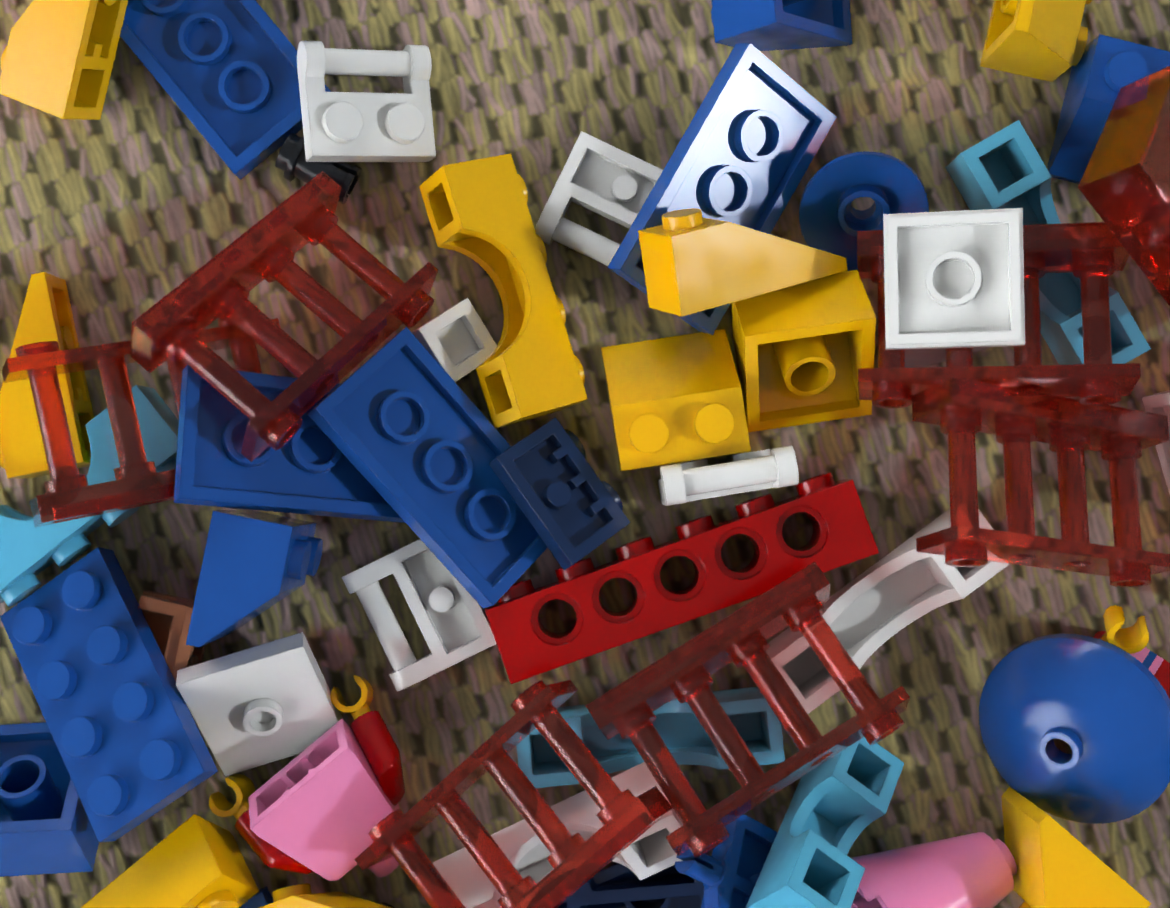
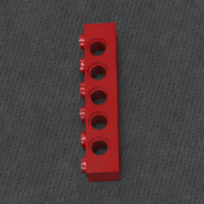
(838, 539)

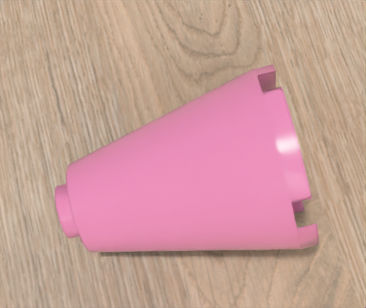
(938, 874)

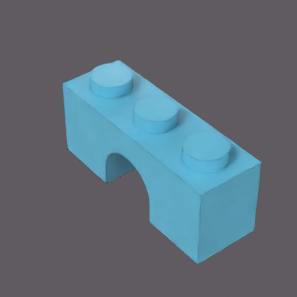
(822, 822)

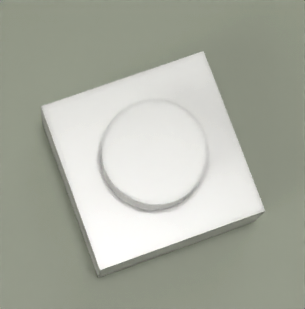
(457, 339)

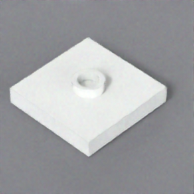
(954, 279)
(259, 703)

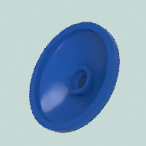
(1095, 702)

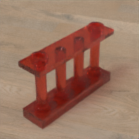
(1079, 248)
(267, 252)
(1069, 428)
(136, 481)
(743, 641)
(571, 856)

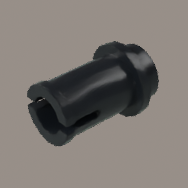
(293, 163)

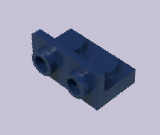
(560, 492)

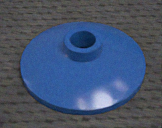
(826, 209)

